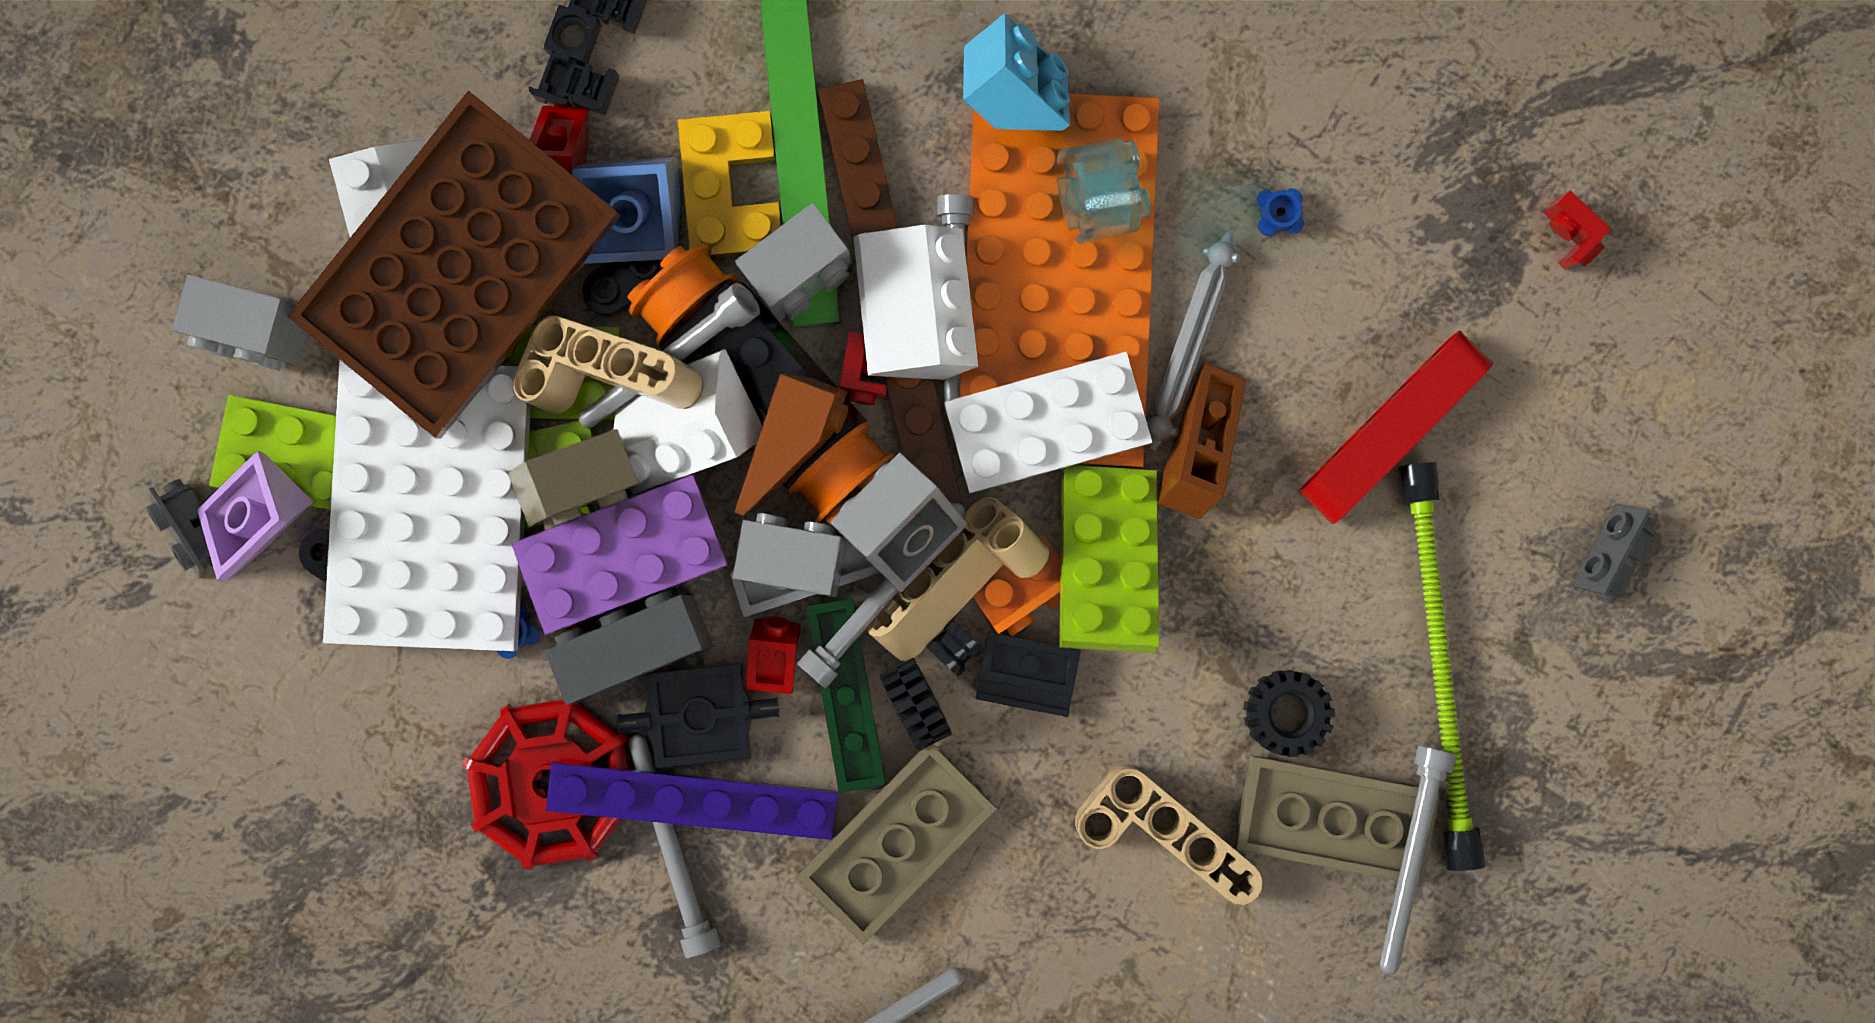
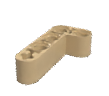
(567, 351)
(948, 583)
(1175, 839)

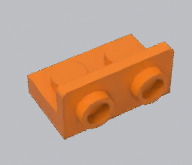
(1010, 599)

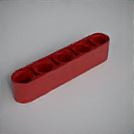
(1396, 427)

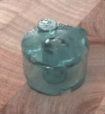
(1102, 189)

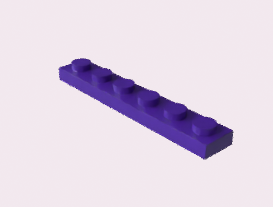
(691, 800)

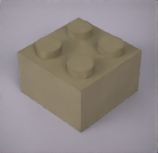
(573, 477)

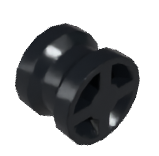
(954, 648)

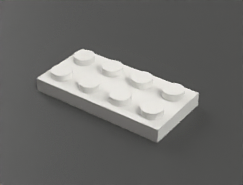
(1047, 422)

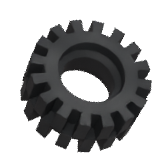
(915, 704)
(1317, 713)

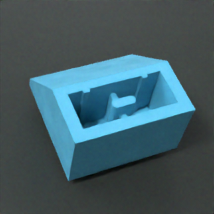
(1015, 79)

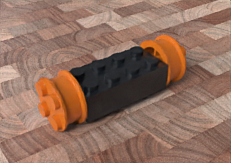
(759, 352)

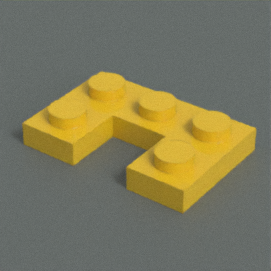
(707, 152)

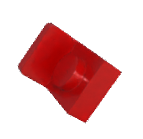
(1577, 222)
(853, 368)
(772, 655)

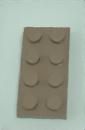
(1327, 818)
(896, 842)

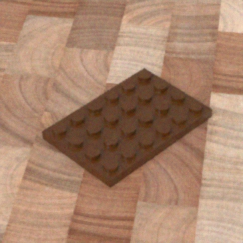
(454, 265)

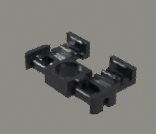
(573, 80)

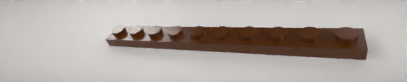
(871, 210)

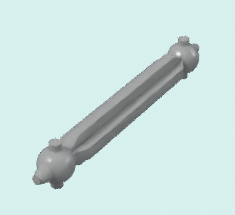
(1191, 340)

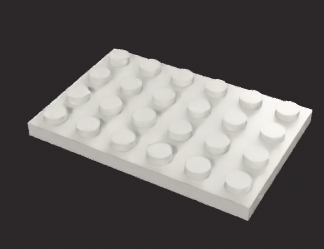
(425, 522)

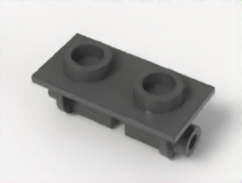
(176, 512)
(1623, 536)

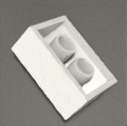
(915, 302)
(677, 441)

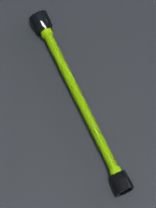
(1462, 840)

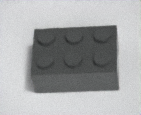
(627, 646)

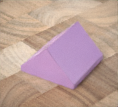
(249, 514)

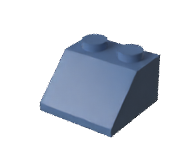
(649, 205)

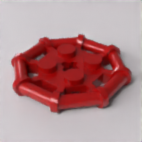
(519, 781)

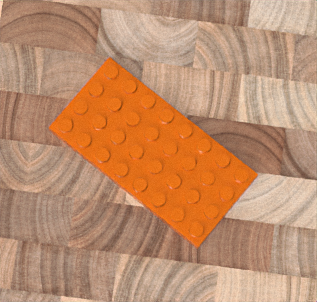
(1032, 287)

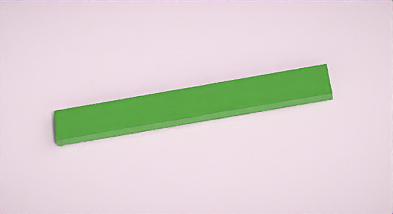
(797, 128)

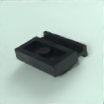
(1027, 674)

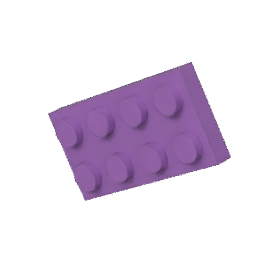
(619, 554)

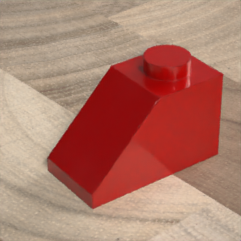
(563, 134)

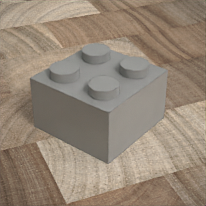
(796, 263)
(238, 323)
(899, 521)
(790, 557)

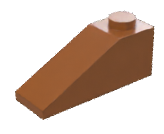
(794, 429)
(1204, 446)

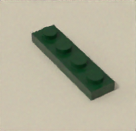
(848, 704)

